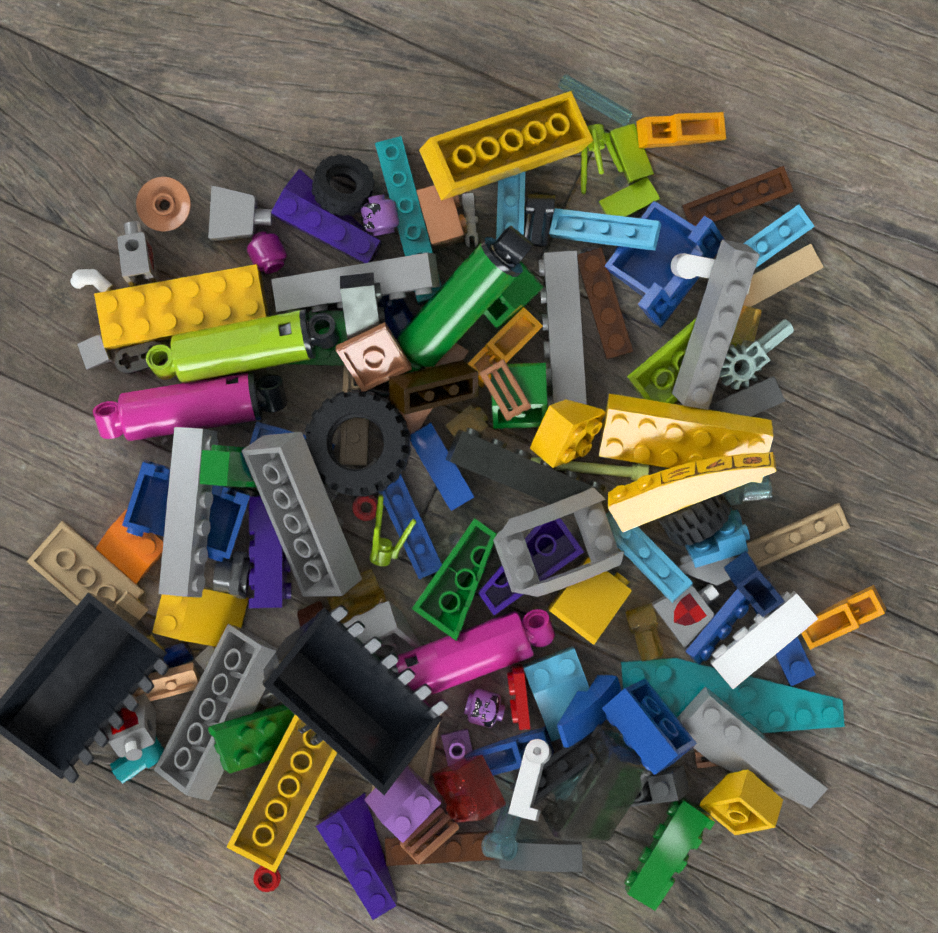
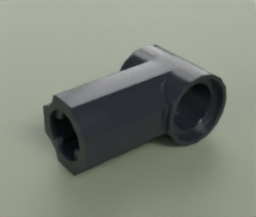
(539, 211)

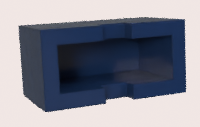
(754, 584)

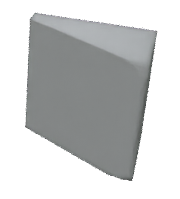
(93, 352)

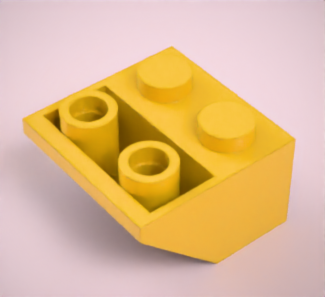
(567, 432)

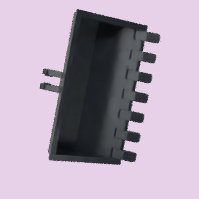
(80, 685)
(352, 696)

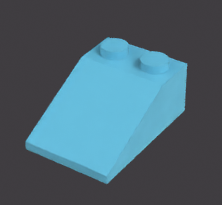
(554, 685)

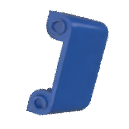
(149, 505)

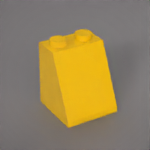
(591, 603)

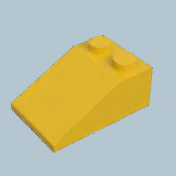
(199, 618)

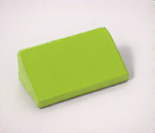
(632, 158)
(630, 199)

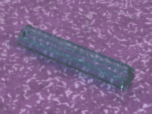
(595, 99)

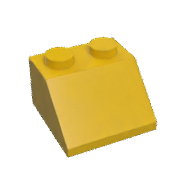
(743, 803)

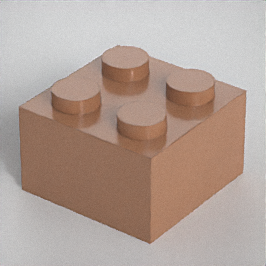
(441, 218)

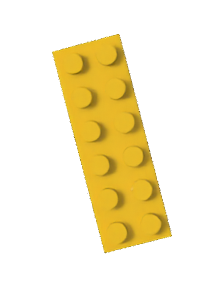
(505, 145)
(180, 306)
(677, 434)
(282, 798)

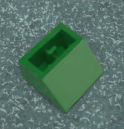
(514, 298)
(532, 381)

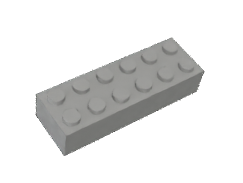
(302, 514)
(225, 691)

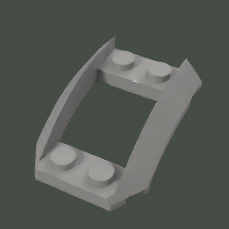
(594, 531)

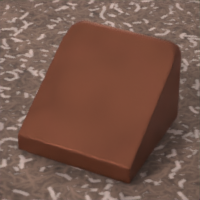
(309, 612)

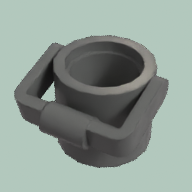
(233, 575)

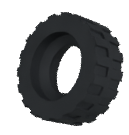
(342, 167)

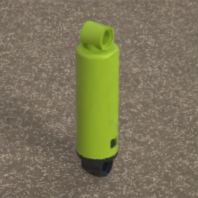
(243, 346)

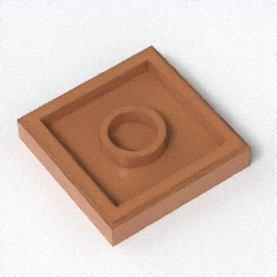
(373, 357)

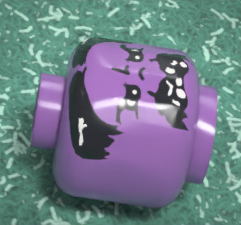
(380, 215)
(484, 708)

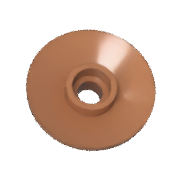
(150, 200)

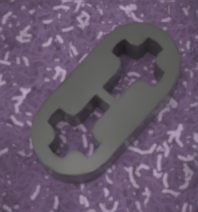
(134, 351)

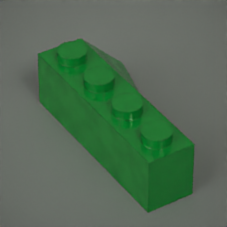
(225, 467)
(455, 583)
(667, 852)

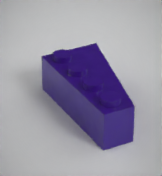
(270, 562)

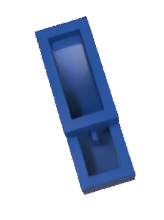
(443, 472)
(586, 709)
(509, 752)

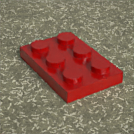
(519, 705)

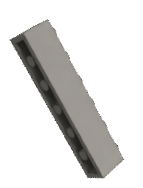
(322, 288)
(715, 324)
(563, 326)
(186, 515)

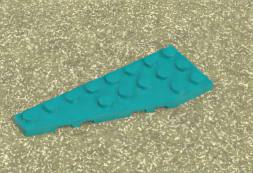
(761, 702)

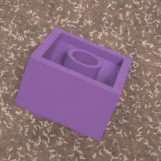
(405, 804)

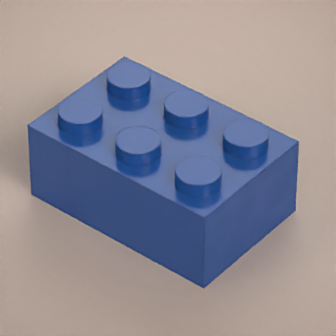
(648, 726)

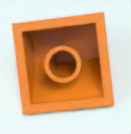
(129, 552)

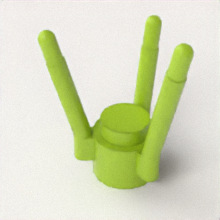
(600, 138)
(382, 548)

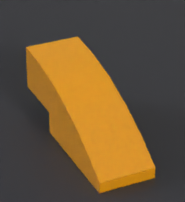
(681, 129)
(506, 342)
(844, 617)

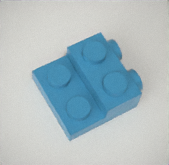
(723, 544)

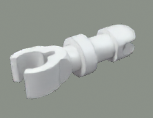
(470, 218)

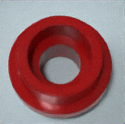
(358, 511)
(263, 885)

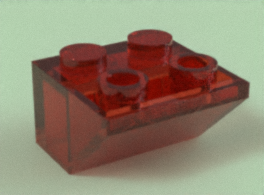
(468, 789)

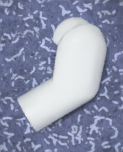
(90, 277)

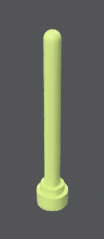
(635, 472)

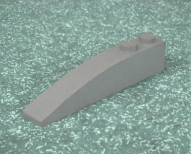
(383, 622)
(738, 746)

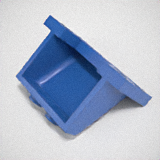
(650, 270)

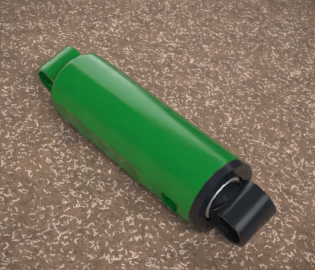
(463, 298)

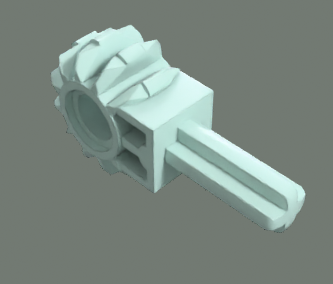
(752, 356)

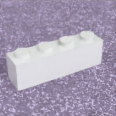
(762, 640)

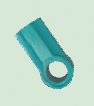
(127, 769)

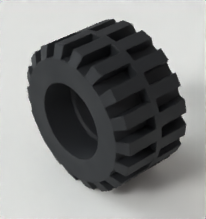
(697, 521)

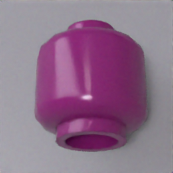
(267, 252)

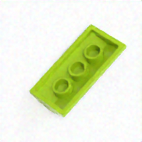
(659, 373)

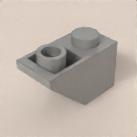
(712, 573)

